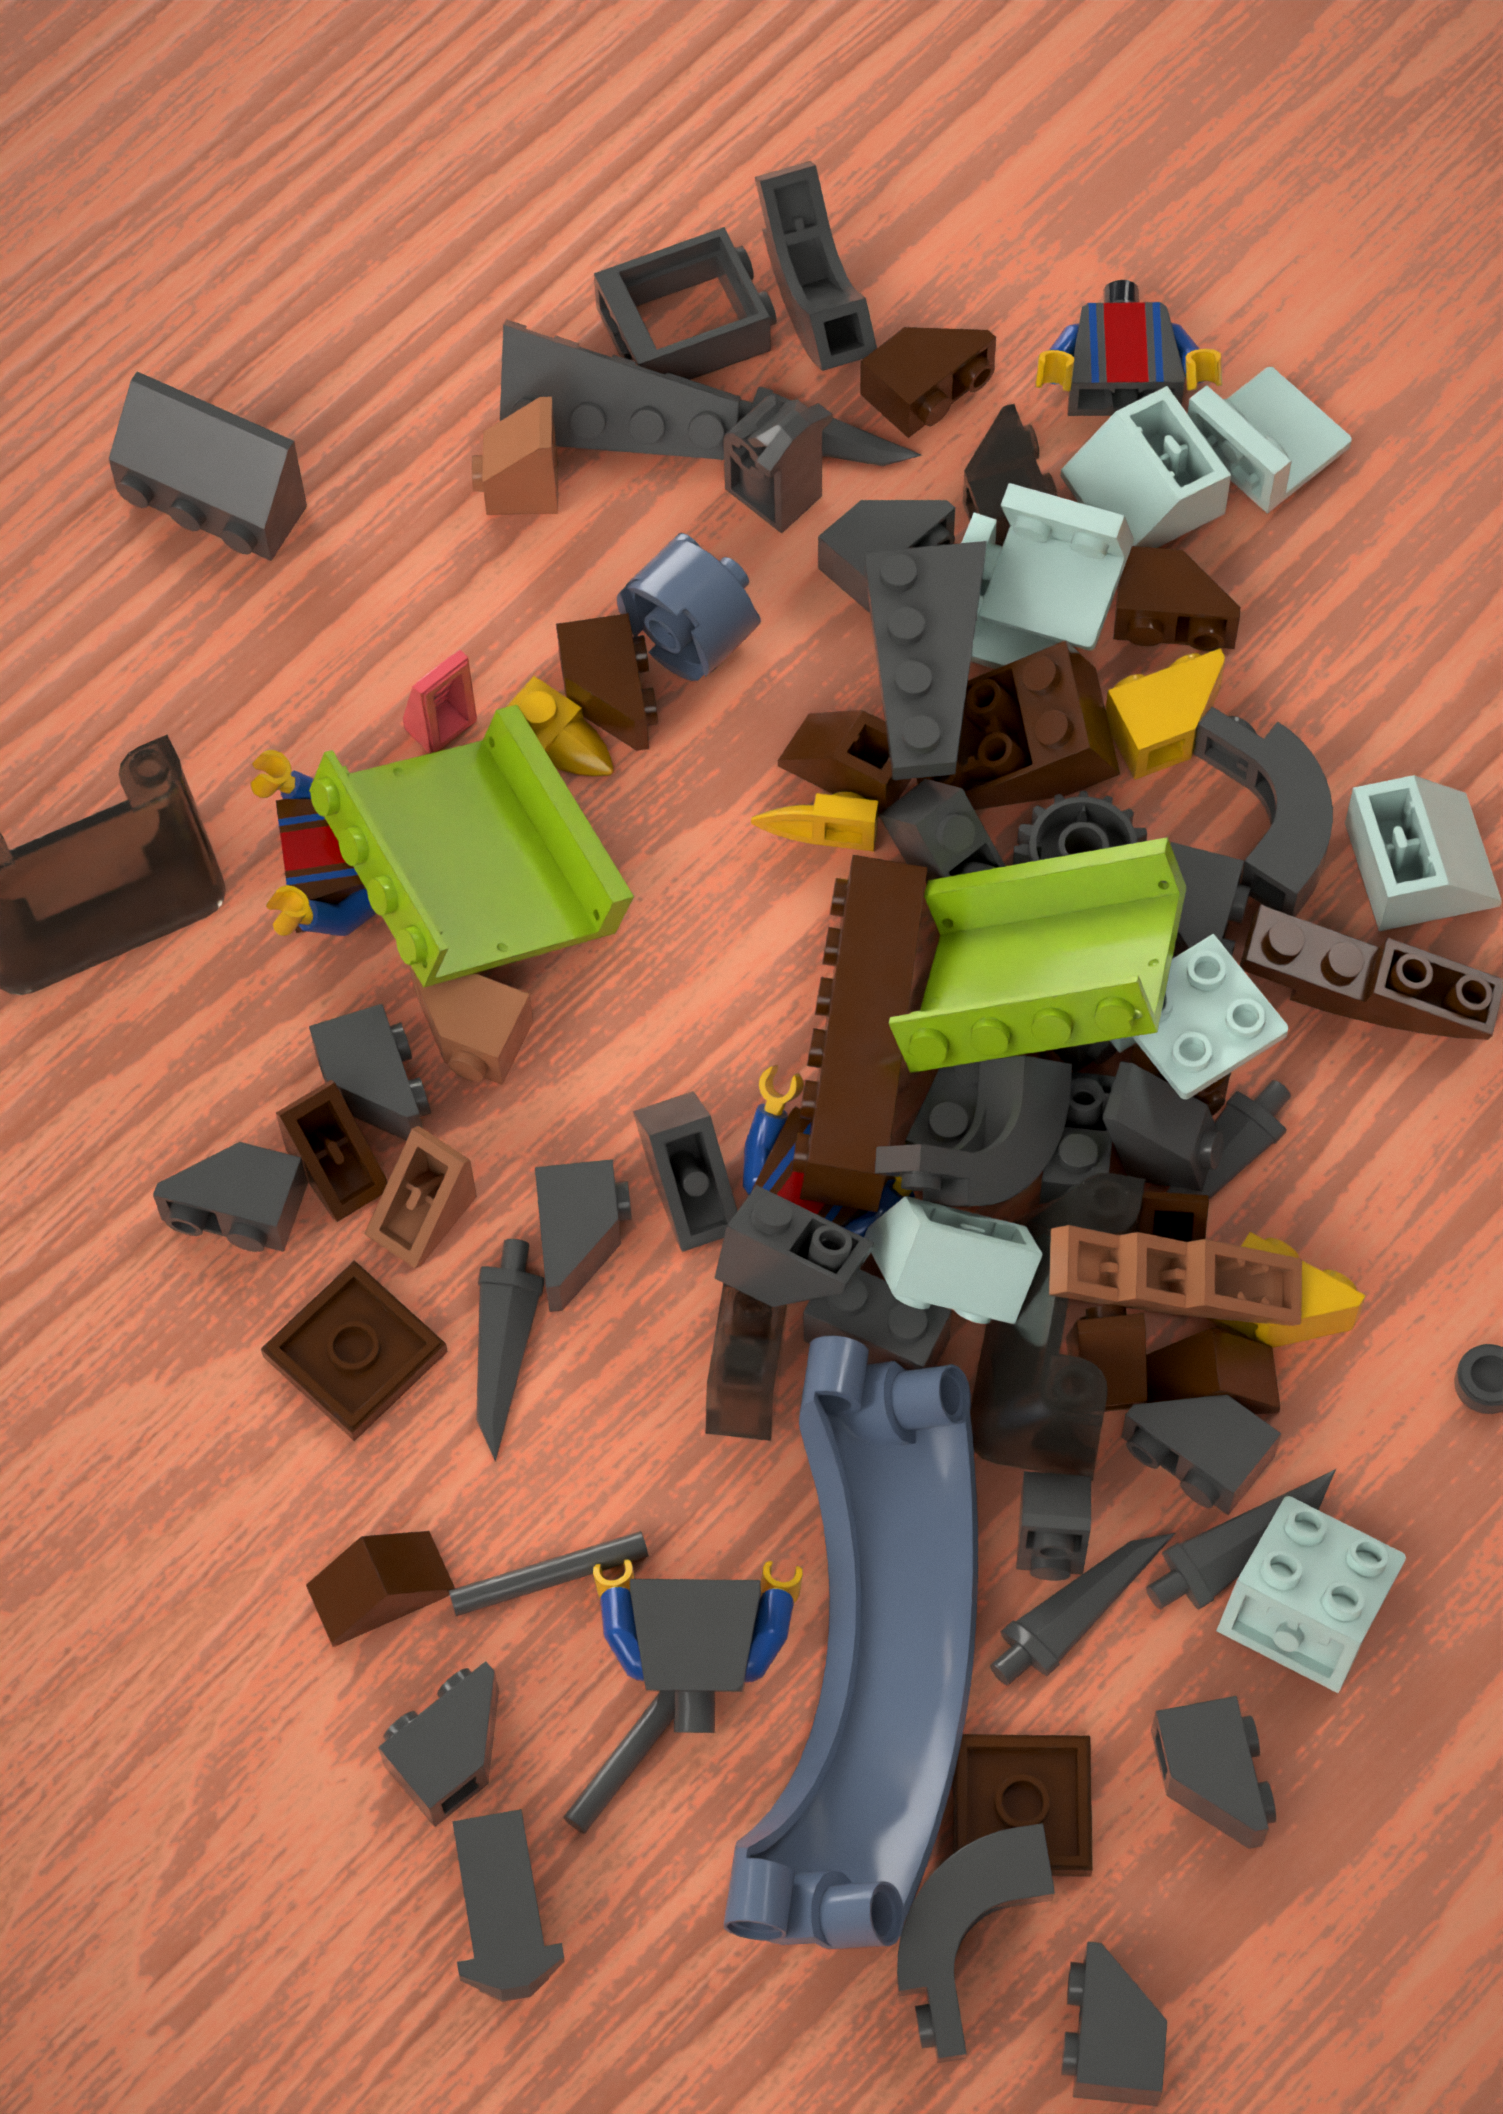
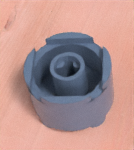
(690, 607)

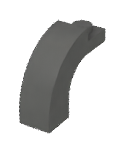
(819, 297)
(1295, 796)
(1008, 1143)
(974, 1882)

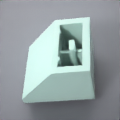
(1152, 470)
(1419, 852)
(954, 1259)

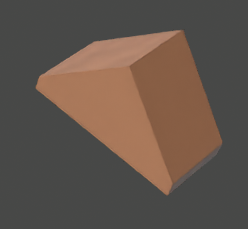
(422, 1198)

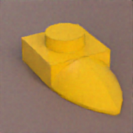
(562, 730)
(832, 821)

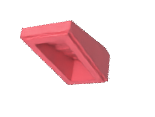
(441, 704)

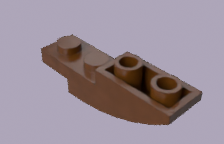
(1370, 983)

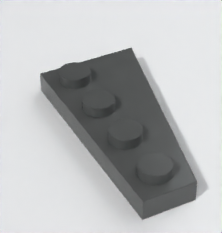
(611, 400)
(923, 641)

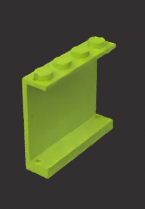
(473, 852)
(1046, 956)

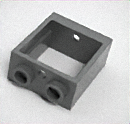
(672, 270)

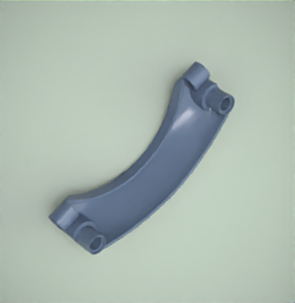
(901, 1541)

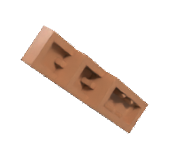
(1175, 1276)

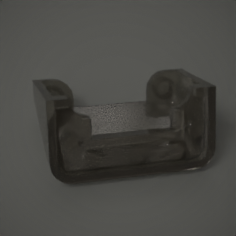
(108, 878)
(1027, 1398)

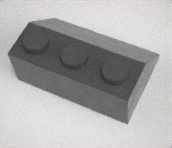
(206, 468)

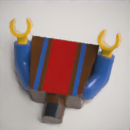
(321, 888)
(771, 1152)

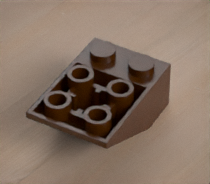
(1033, 731)

